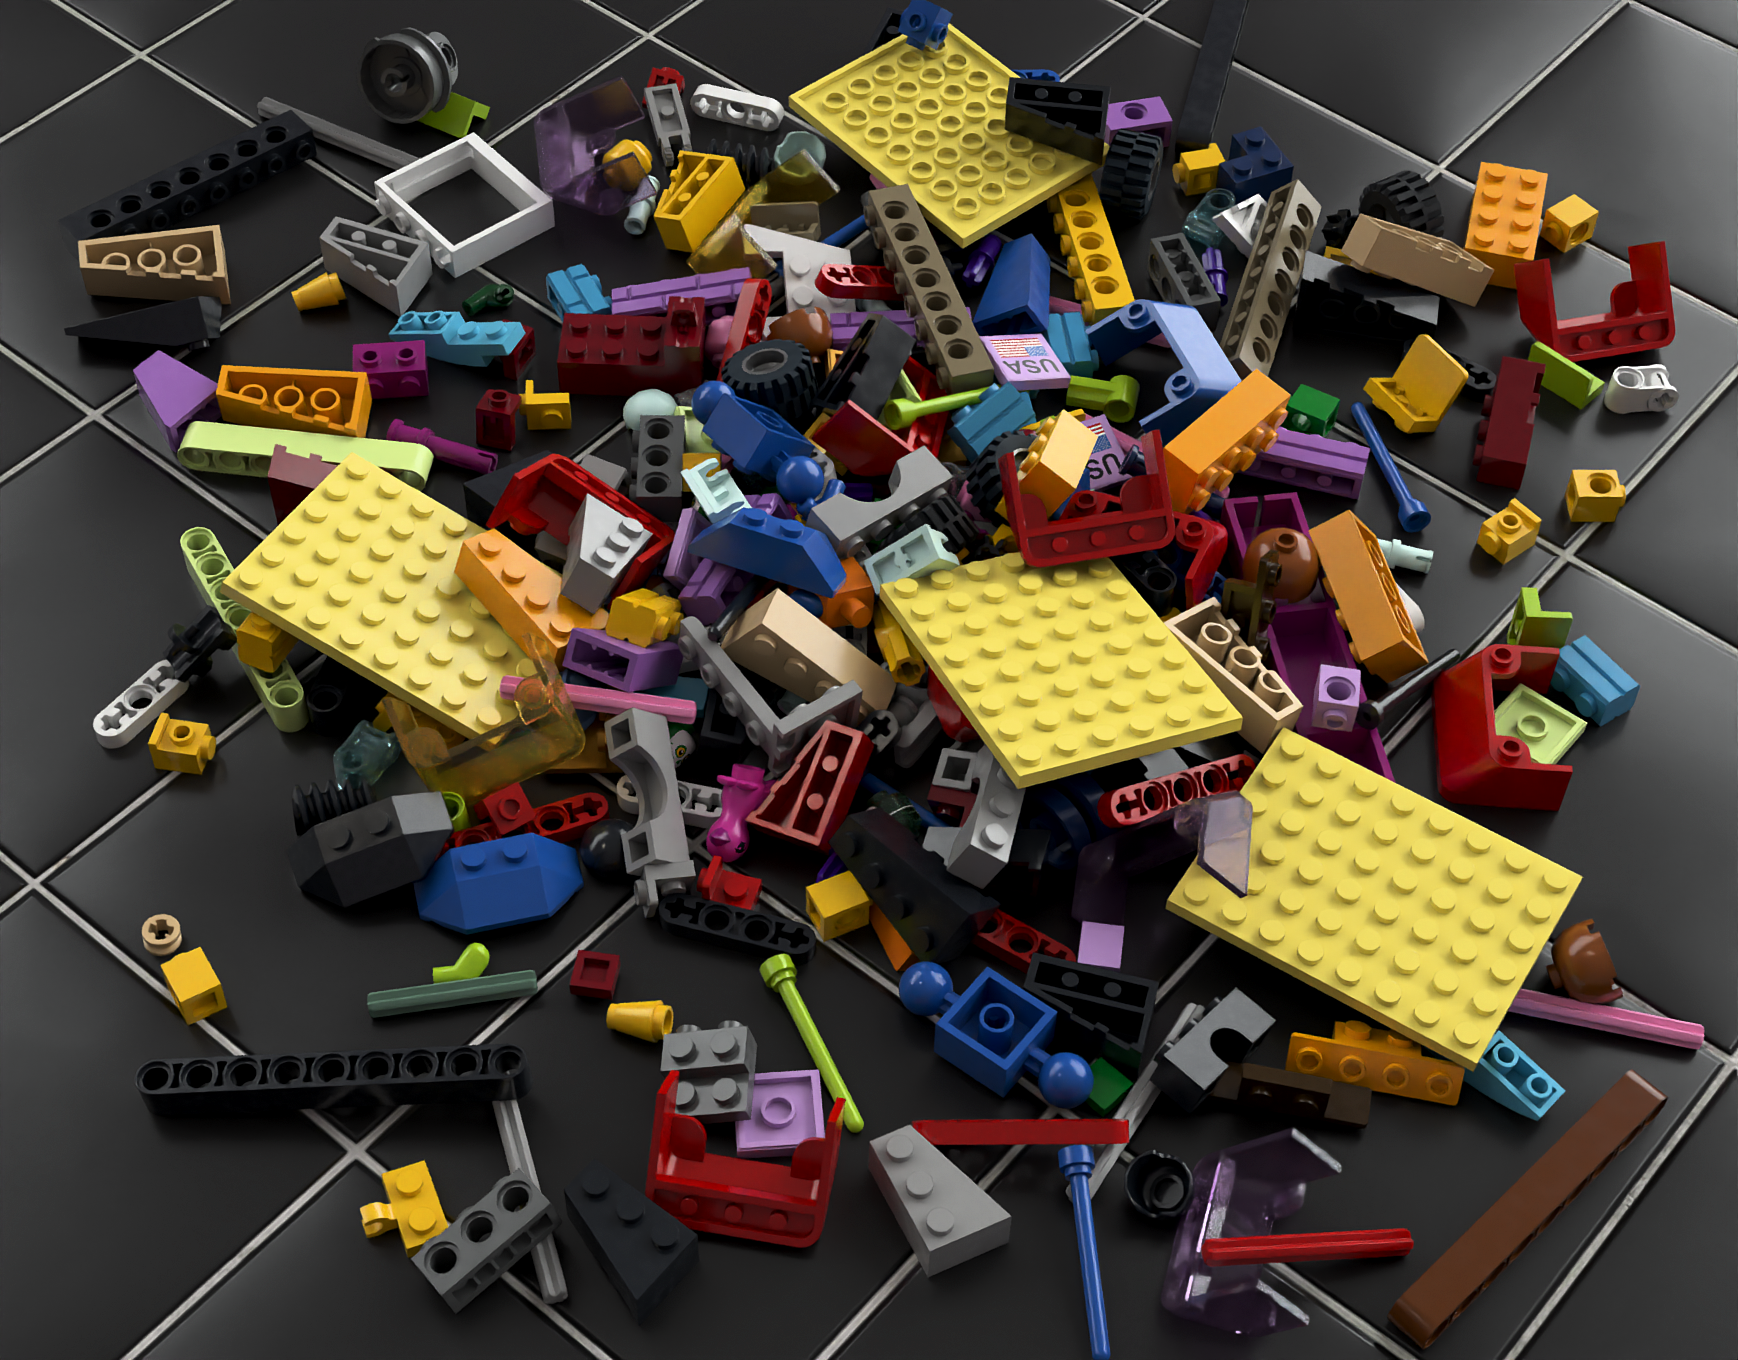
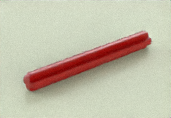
(1306, 1247)

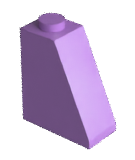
(175, 396)
(621, 662)

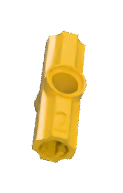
(896, 648)

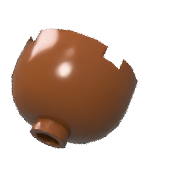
(809, 329)
(1297, 557)
(1583, 965)

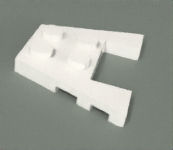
(801, 265)

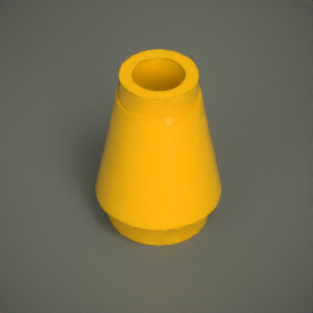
(319, 292)
(641, 1019)

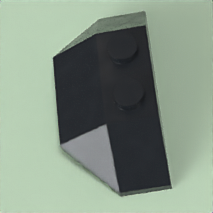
(372, 849)

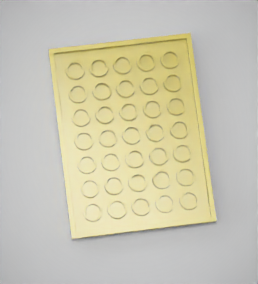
(942, 131)
(375, 587)
(1058, 664)
(1383, 899)

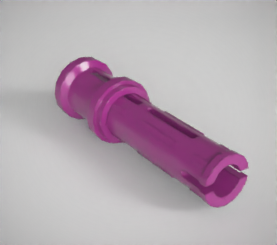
(443, 449)

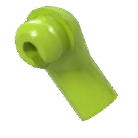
(469, 965)

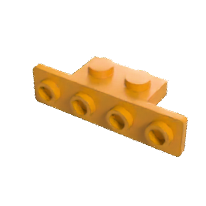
(1376, 1060)

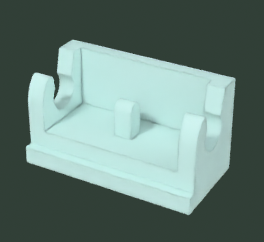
(715, 494)
(910, 557)

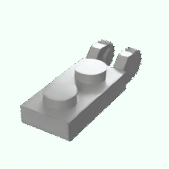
(668, 119)

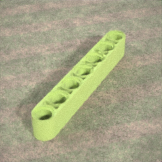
(250, 451)
(279, 690)

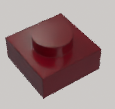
(595, 974)

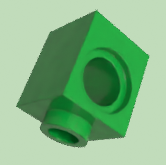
(1311, 412)

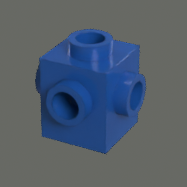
(924, 24)

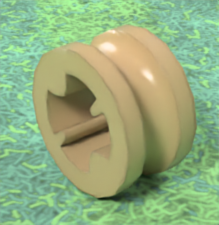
(162, 946)

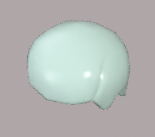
(795, 142)
(647, 403)

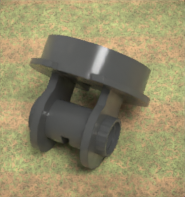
(407, 74)

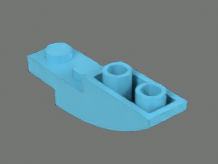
(455, 341)
(1512, 1078)

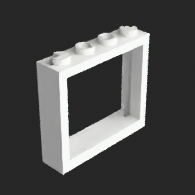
(467, 153)

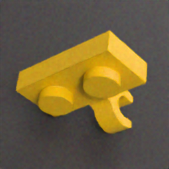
(411, 1208)

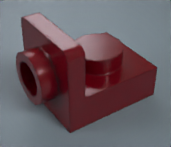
(521, 355)
(497, 419)
(951, 804)

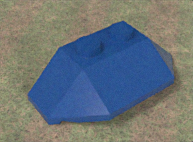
(774, 550)
(499, 883)

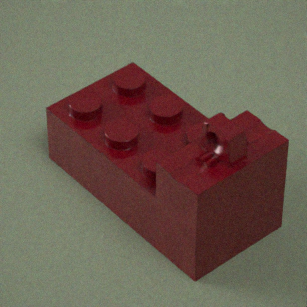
(634, 352)

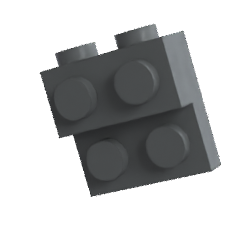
(714, 1071)

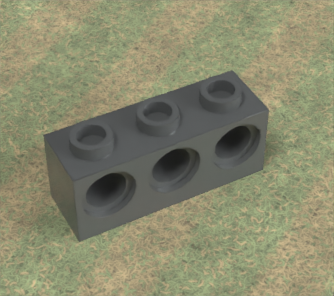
(1181, 277)
(659, 466)
(483, 1262)

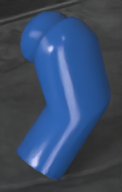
(833, 487)

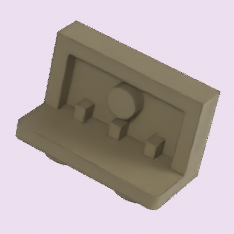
(791, 218)

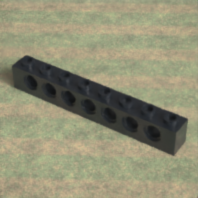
(194, 183)

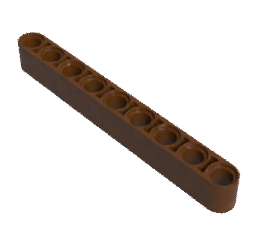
(1526, 1209)

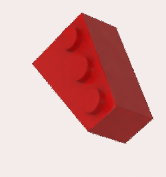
(816, 790)

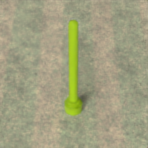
(902, 412)
(780, 975)

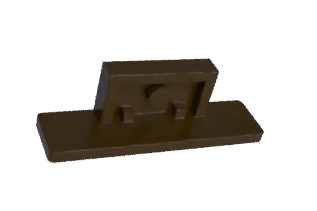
(1252, 603)
(1294, 1094)

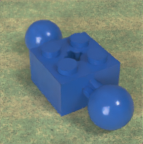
(758, 441)
(996, 1033)

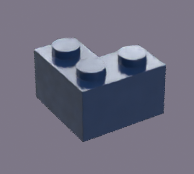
(1254, 166)

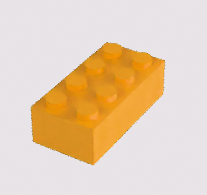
(1505, 219)
(1224, 441)
(1367, 598)

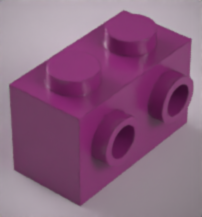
(393, 368)

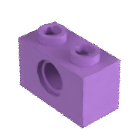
(1139, 115)

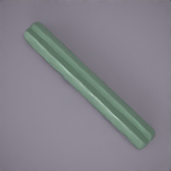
(452, 993)

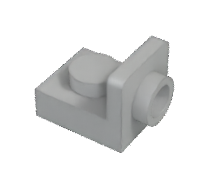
(663, 880)

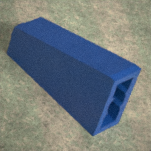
(1017, 291)

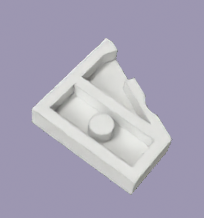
(1242, 222)

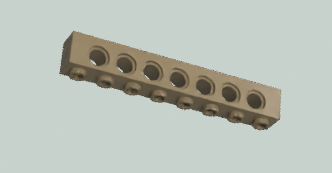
(1270, 279)
(928, 291)

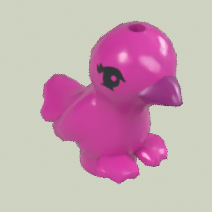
(739, 796)

